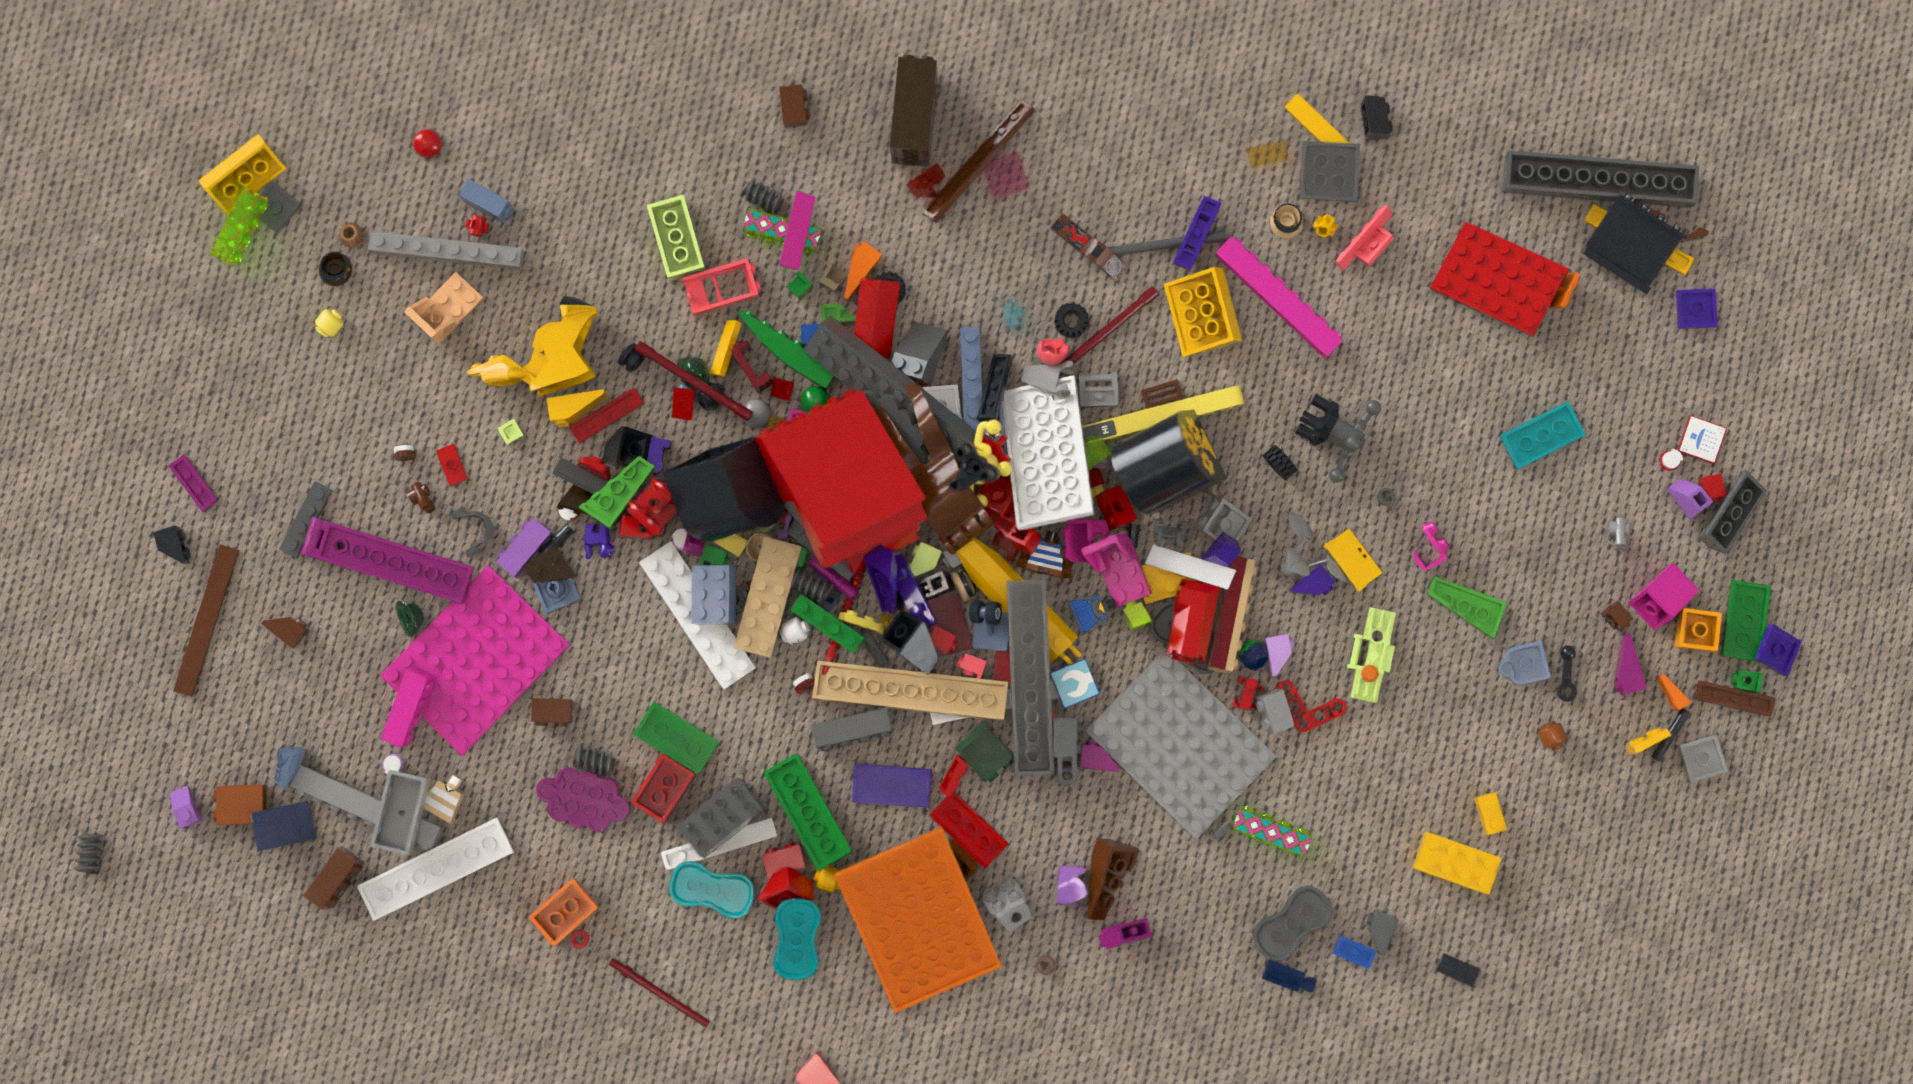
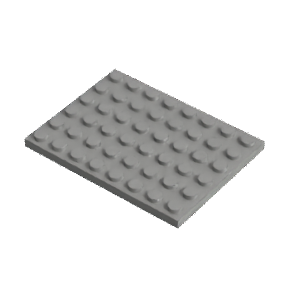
(1180, 744)

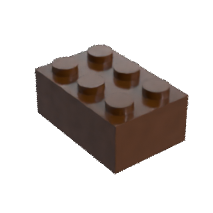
(333, 879)

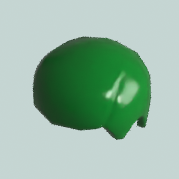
(813, 396)

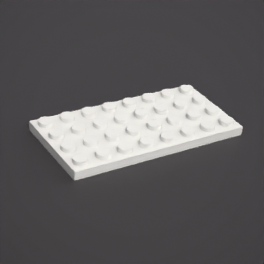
(1046, 455)

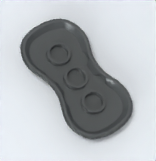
(1160, 628)
(1281, 933)

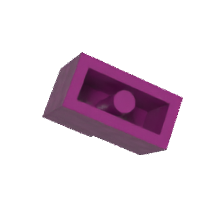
(1125, 933)

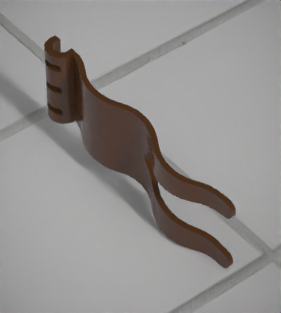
(945, 509)

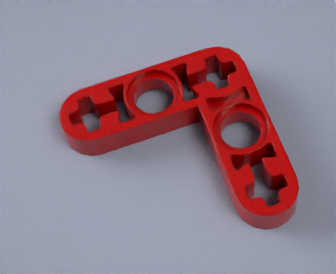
(1310, 715)

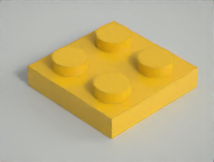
(1653, 737)

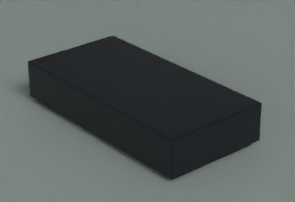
(1458, 969)

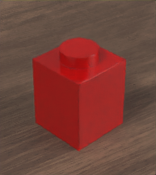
(1713, 486)
(943, 640)

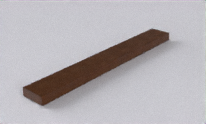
(978, 161)
(206, 620)

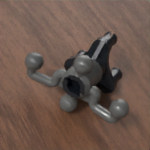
(1335, 430)

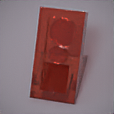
(923, 184)

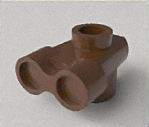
(419, 495)

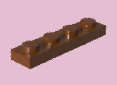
(1734, 698)

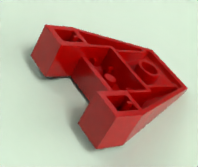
(1002, 509)

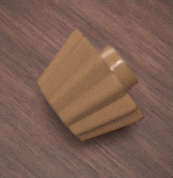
(357, 237)

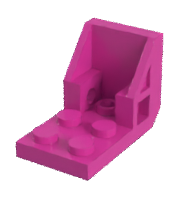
(1120, 568)

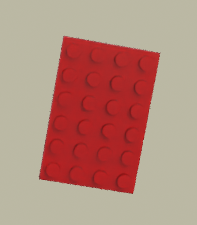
(1499, 279)

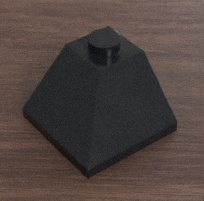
(626, 447)

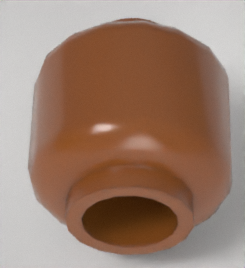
(1552, 735)

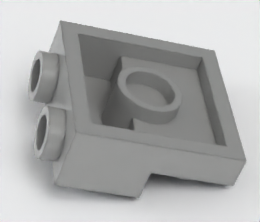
(1223, 517)

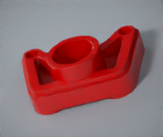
(595, 466)

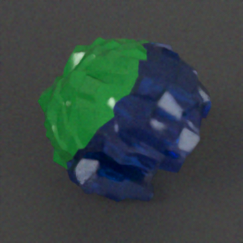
(1253, 654)

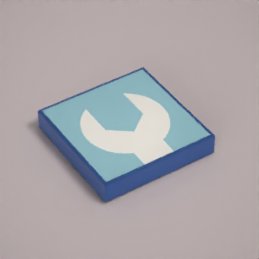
(1074, 683)

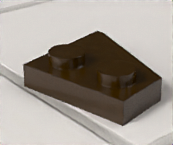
(549, 567)

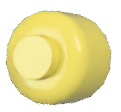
(329, 322)

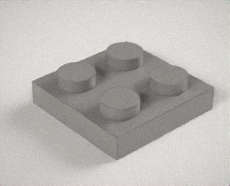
(1703, 758)

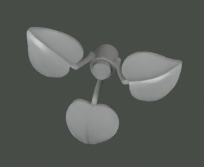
(1294, 562)

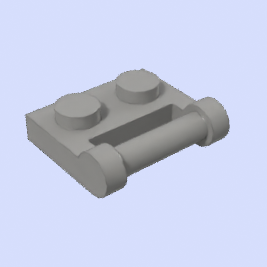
(1098, 395)

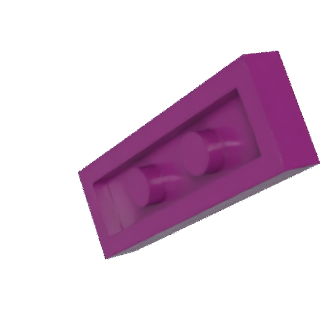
(193, 483)

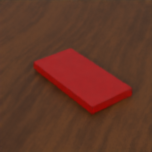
(969, 829)

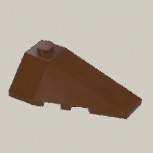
(1108, 865)

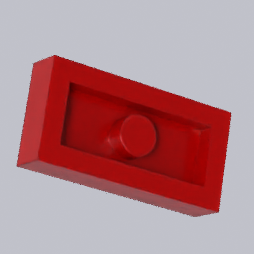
(951, 780)

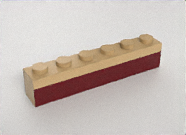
(1231, 616)

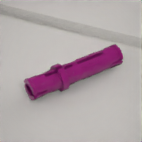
(840, 583)

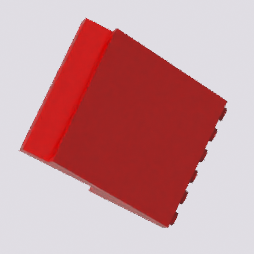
(842, 477)

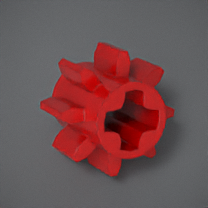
(477, 226)

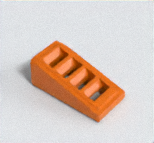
(1673, 694)

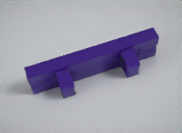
(1197, 233)
(912, 593)

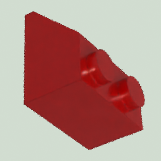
(786, 885)

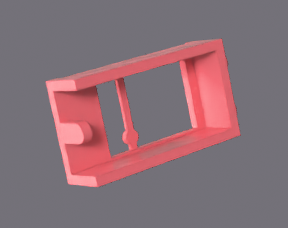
(696, 291)

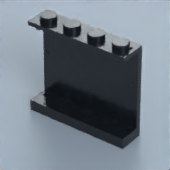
(1633, 242)

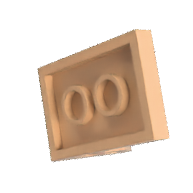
(445, 308)

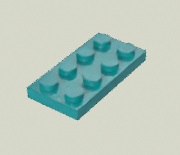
(1542, 435)

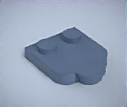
(1525, 664)

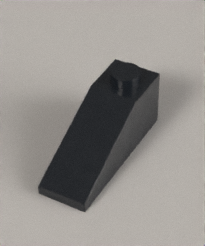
(932, 587)

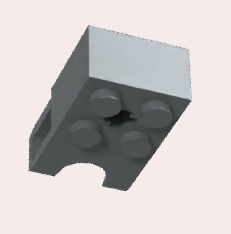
(1066, 747)

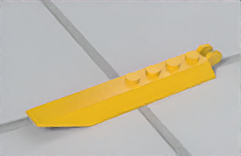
(990, 574)

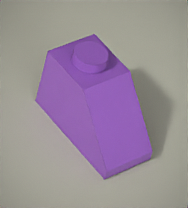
(185, 808)

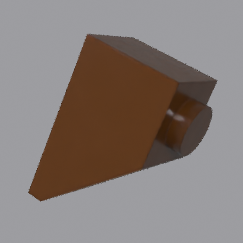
(287, 629)

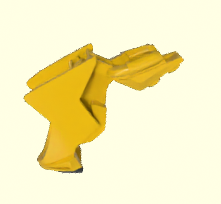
(555, 356)

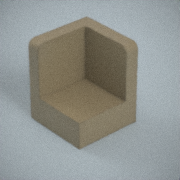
(832, 278)

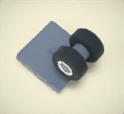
(990, 626)

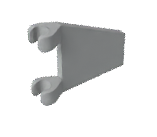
(1047, 377)

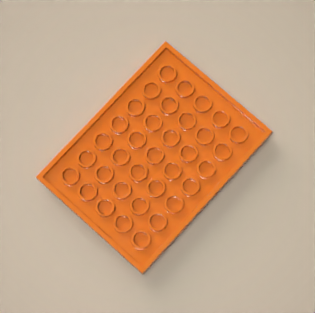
(917, 919)

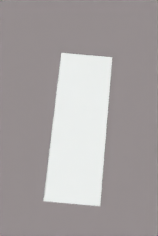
(1190, 567)

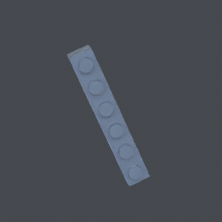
(971, 374)

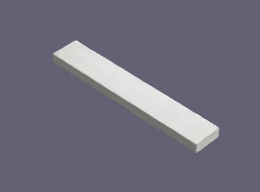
(748, 835)

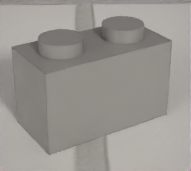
(1274, 711)

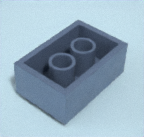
(714, 595)

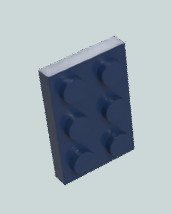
(282, 826)

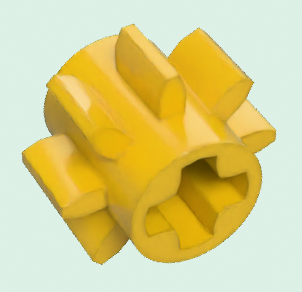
(1325, 226)

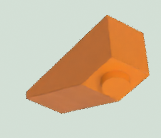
(862, 264)

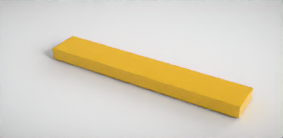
(1677, 261)

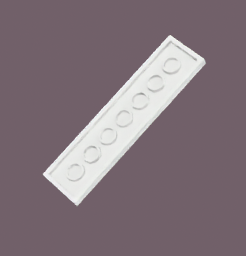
(713, 642)
(435, 869)

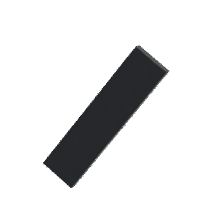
(994, 387)

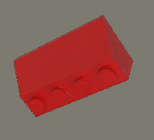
(877, 314)

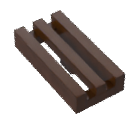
(1161, 386)

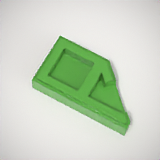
(838, 312)

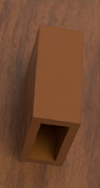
(237, 803)

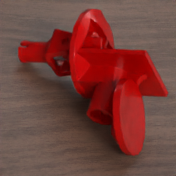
(654, 506)

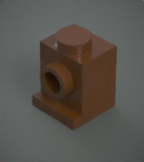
(1617, 616)

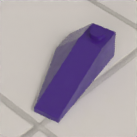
(883, 575)

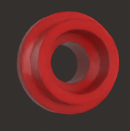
(584, 934)

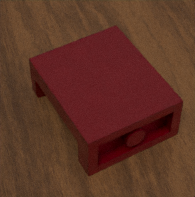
(760, 383)

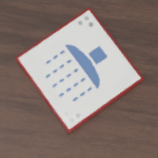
(1702, 439)

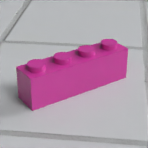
(407, 707)

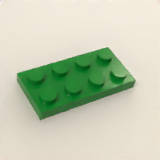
(1745, 619)
(676, 738)

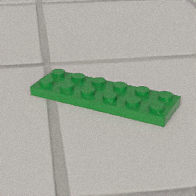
(808, 812)

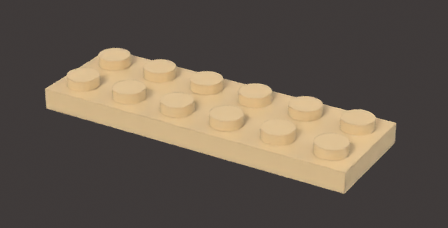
(767, 597)

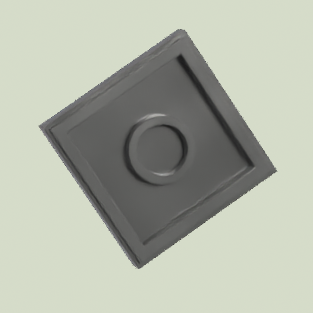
(280, 207)

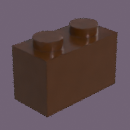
(793, 105)
(551, 711)

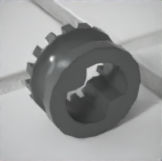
(1391, 495)

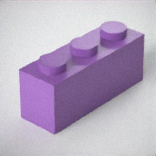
(523, 547)

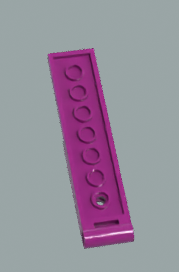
(387, 560)

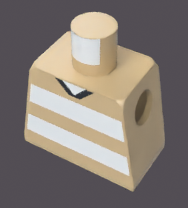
(444, 799)

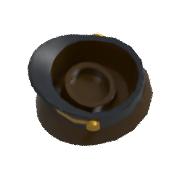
(335, 269)

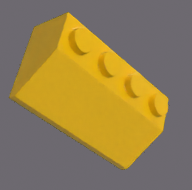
(249, 166)

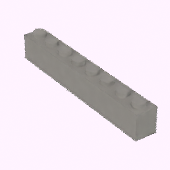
(446, 250)
(354, 802)

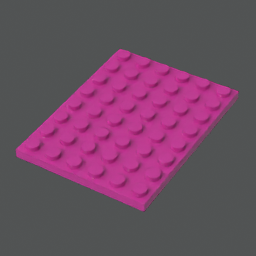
(479, 659)

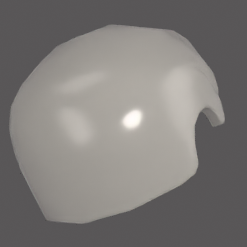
(760, 413)

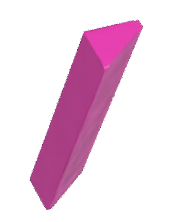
(797, 231)

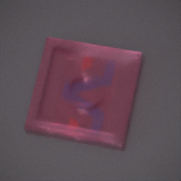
(1006, 176)

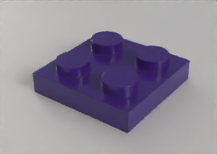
(1696, 308)
(1778, 650)

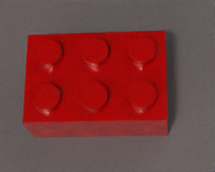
(663, 788)

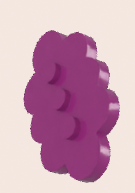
(583, 799)

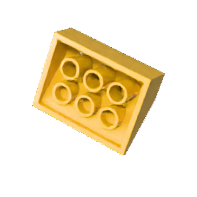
(1203, 311)

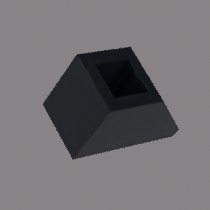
(171, 543)

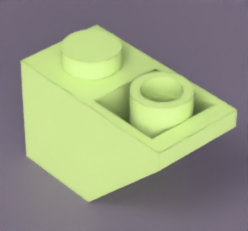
(924, 559)

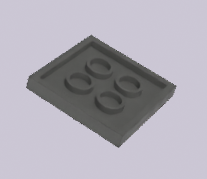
(1329, 171)

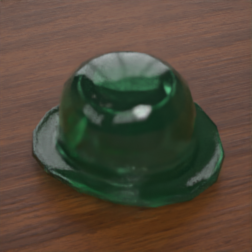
(696, 367)
(409, 616)

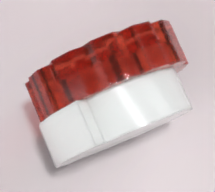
(803, 683)

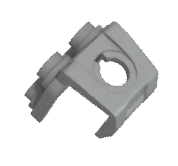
(1004, 901)

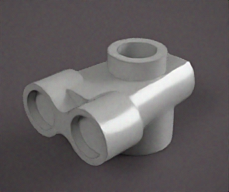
(1619, 530)

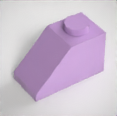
(1278, 651)

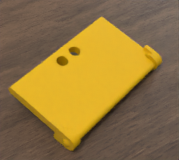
(1352, 561)

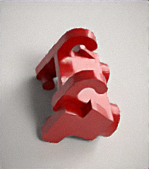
(1247, 694)

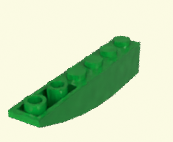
(787, 351)

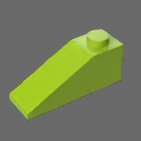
(1136, 615)

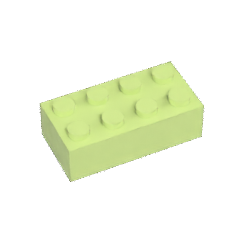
(676, 237)

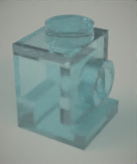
(1012, 314)

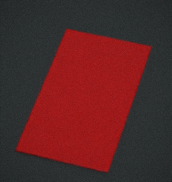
(682, 403)

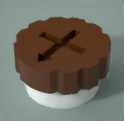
(404, 453)

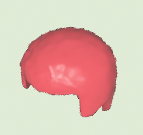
(1052, 351)

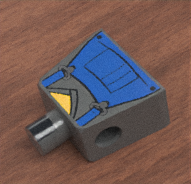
(1090, 612)

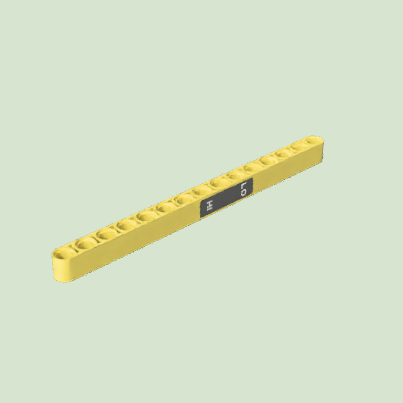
(1140, 420)

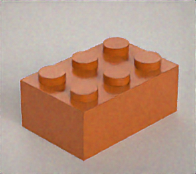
(564, 912)

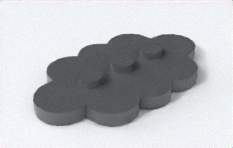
(903, 420)

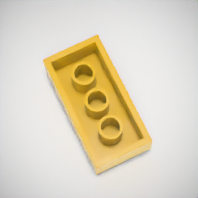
(1456, 863)

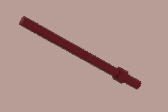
(626, 971)

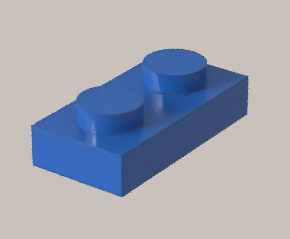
(1354, 952)

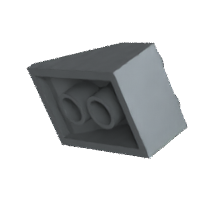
(920, 352)

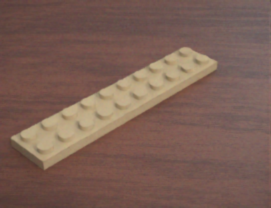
(911, 691)

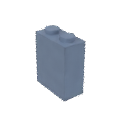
(486, 201)

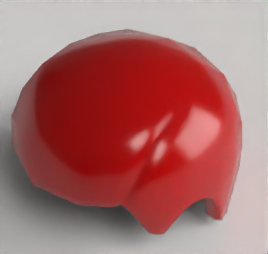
(427, 143)

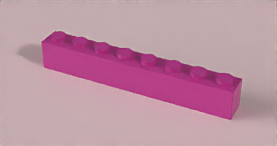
(1278, 297)

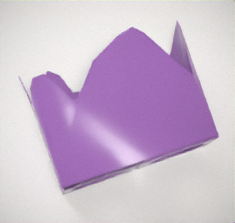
(1070, 886)

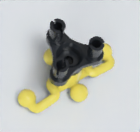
(980, 464)

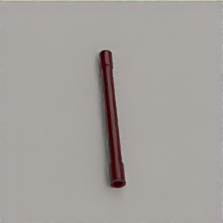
(1142, 301)
(651, 354)

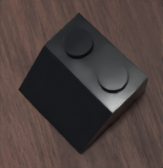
(1375, 118)

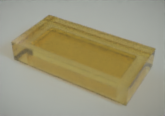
(1267, 154)

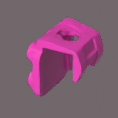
(1080, 534)
(1440, 544)

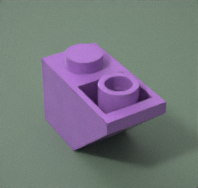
(1690, 497)

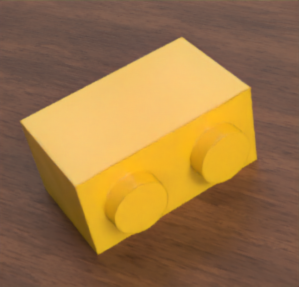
(1490, 813)

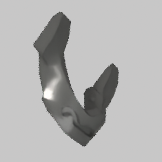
(461, 513)

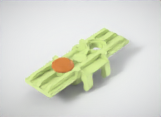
(1379, 655)

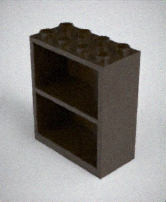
(914, 111)

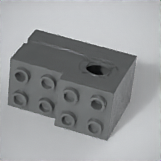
(721, 817)

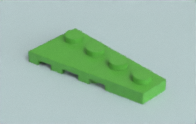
(613, 499)
(1472, 606)

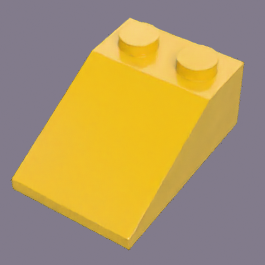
(572, 407)

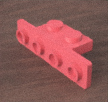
(1369, 242)

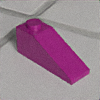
(1628, 672)

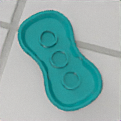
(697, 886)
(797, 925)

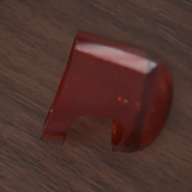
(1000, 541)

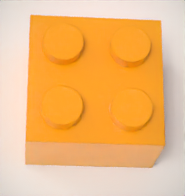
(1698, 630)

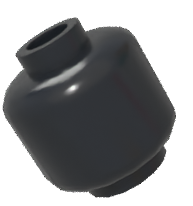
(707, 402)

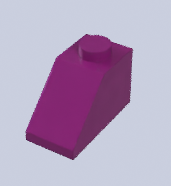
(1096, 758)

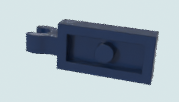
(1288, 977)

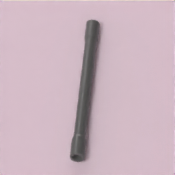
(1212, 237)

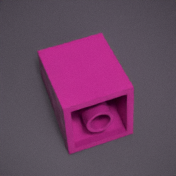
(1663, 596)

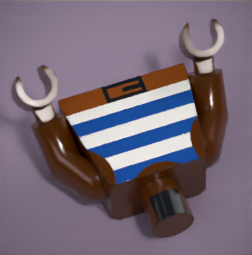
(1047, 559)

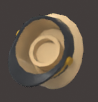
(1286, 221)
(963, 585)

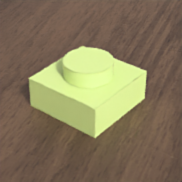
(510, 432)

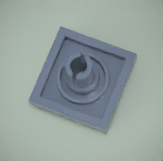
(556, 594)

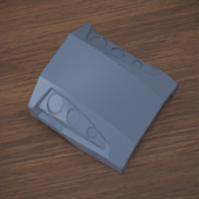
(288, 764)

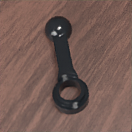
(1567, 653)

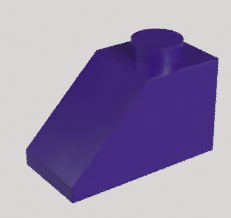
(1223, 550)
(1315, 583)

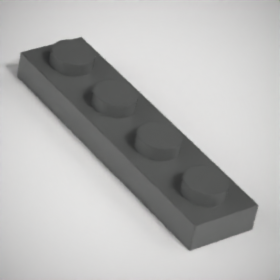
(310, 508)

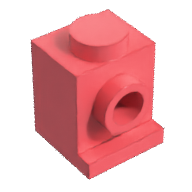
(971, 665)

